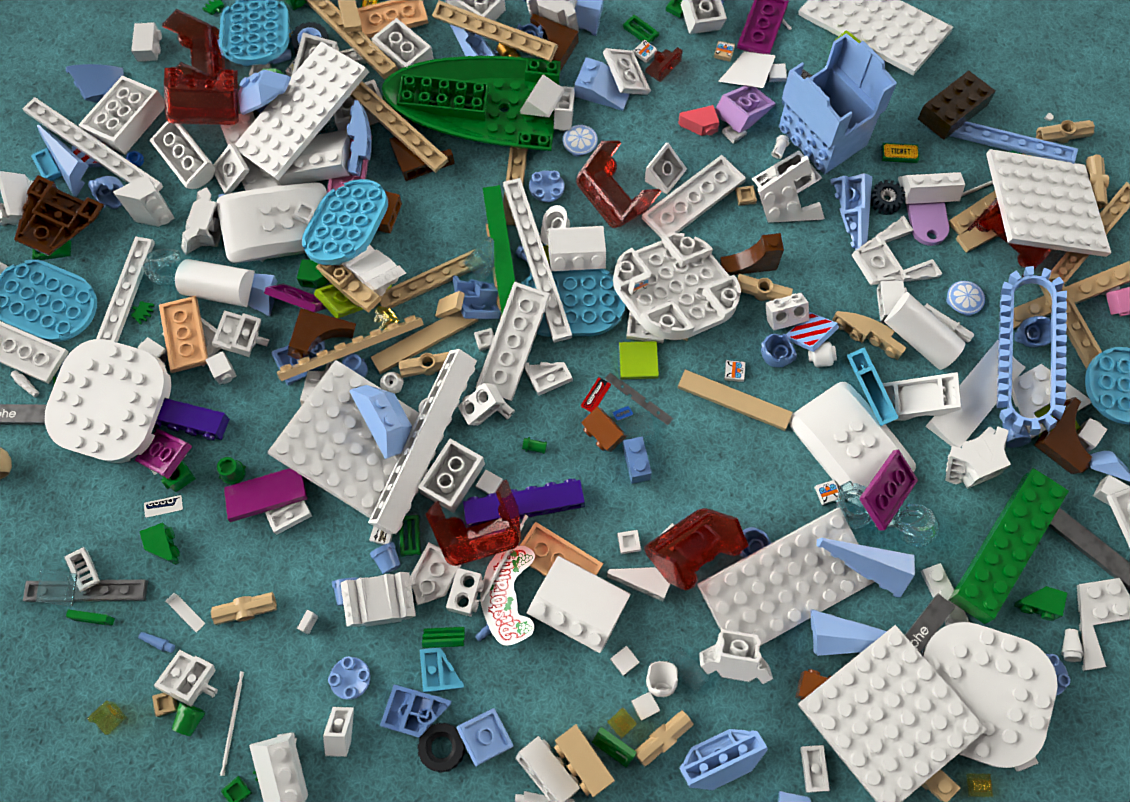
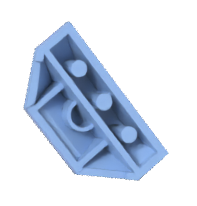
(261, 89)
(384, 418)
(722, 758)

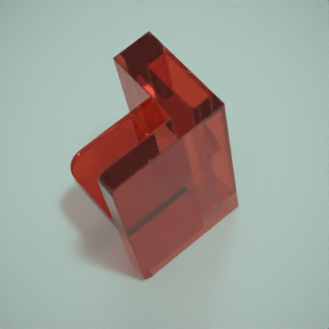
(664, 63)

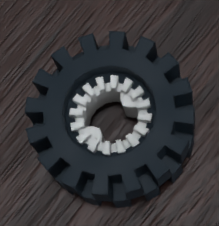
(891, 190)

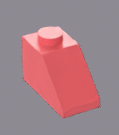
(700, 121)

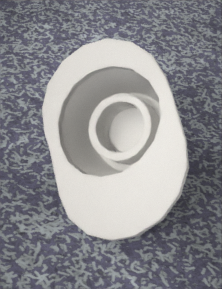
(553, 218)

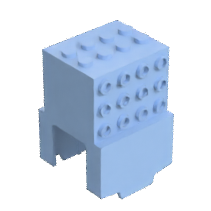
(838, 106)

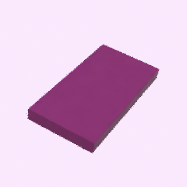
(762, 26)
(888, 489)
(264, 494)

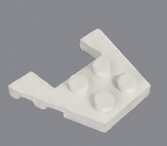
(781, 198)
(1032, 393)

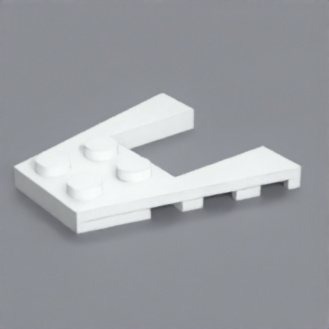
(881, 265)
(1099, 604)

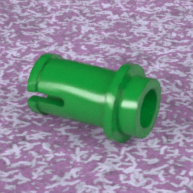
(534, 445)

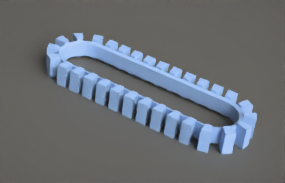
(1058, 350)

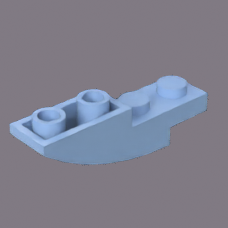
(360, 132)

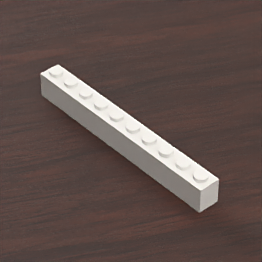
(422, 442)

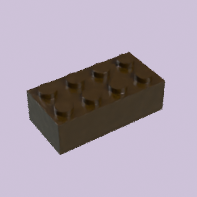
(956, 105)

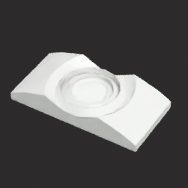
(925, 396)

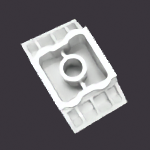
(556, 10)
(781, 167)
(202, 224)
(374, 270)
(978, 459)
(378, 599)
(736, 657)

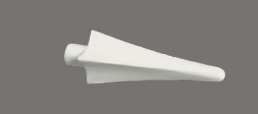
(533, 797)

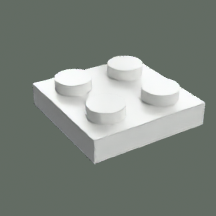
(230, 169)

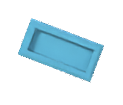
(46, 164)

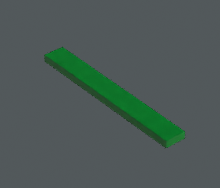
(498, 232)

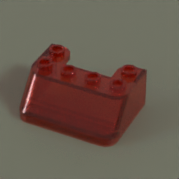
(200, 99)
(694, 543)

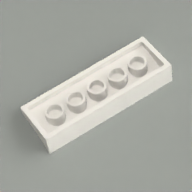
(977, 397)

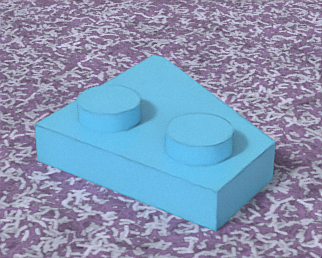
(437, 671)

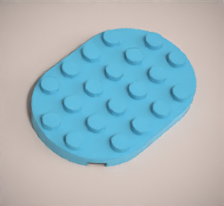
(254, 31)
(345, 222)
(46, 300)
(587, 300)
(1109, 384)

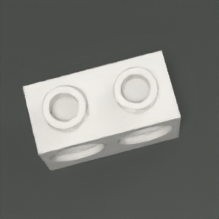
(787, 311)
(483, 407)
(459, 592)

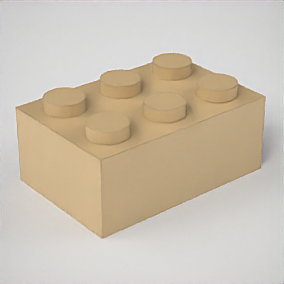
(583, 761)

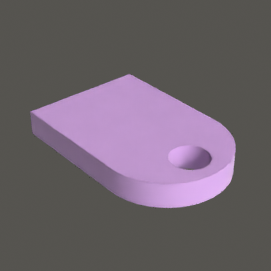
(928, 219)

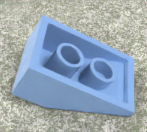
(598, 85)

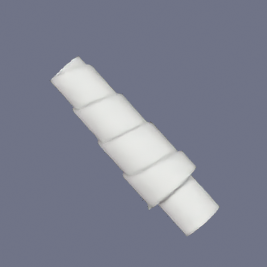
(22, 381)

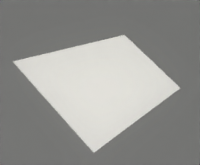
(749, 70)

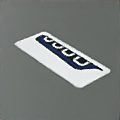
(163, 506)

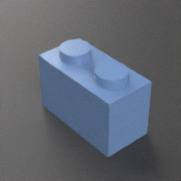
(637, 460)

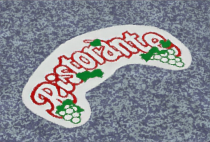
(501, 602)

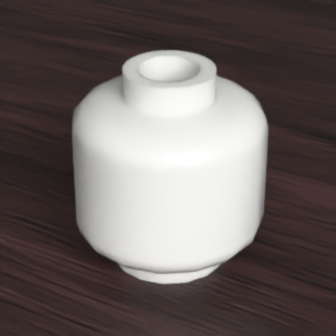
(823, 355)

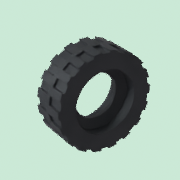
(425, 743)

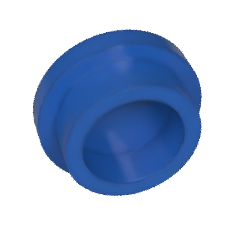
(135, 158)

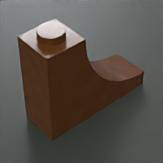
(559, 34)
(410, 164)
(759, 258)
(314, 328)
(1063, 443)

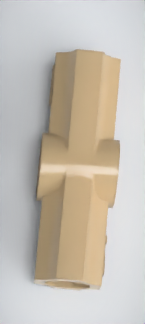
(1066, 131)
(1098, 179)
(752, 286)
(416, 366)
(243, 608)
(663, 738)

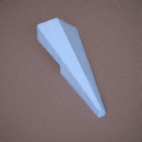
(589, 14)
(472, 43)
(69, 164)
(855, 201)
(257, 298)
(886, 567)
(839, 635)

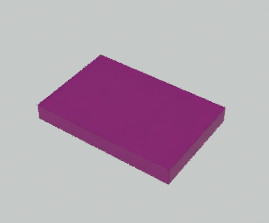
(295, 296)
(164, 453)

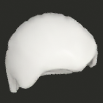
(662, 678)

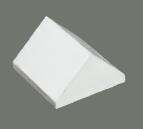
(543, 98)
(664, 169)

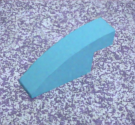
(872, 386)

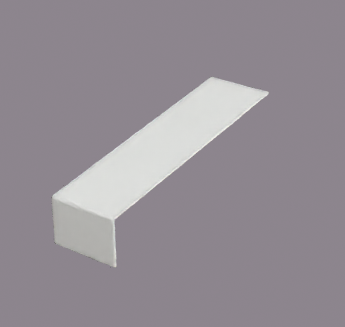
(185, 612)

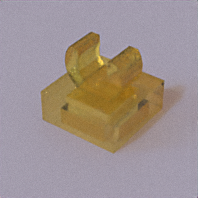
(385, 315)
(622, 723)
(979, 785)

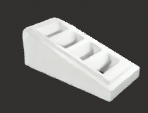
(76, 556)

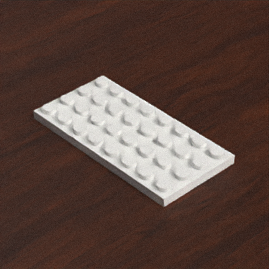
(889, 27)
(301, 111)
(784, 581)

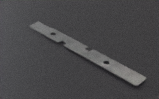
(638, 398)

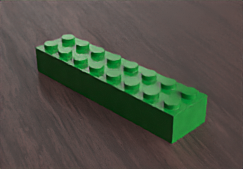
(1008, 546)

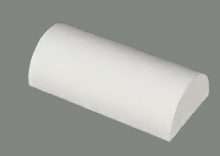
(183, 155)
(214, 282)
(925, 332)

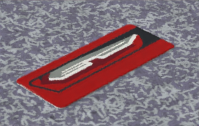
(595, 394)

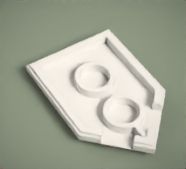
(432, 575)

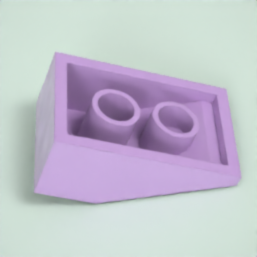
(743, 107)

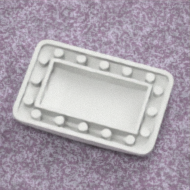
(260, 221)
(845, 435)

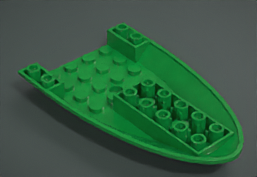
(470, 98)

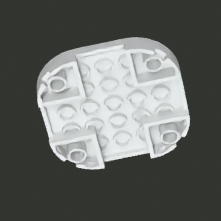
(685, 287)
(107, 400)
(1004, 685)

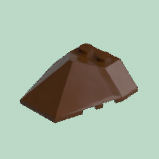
(53, 216)

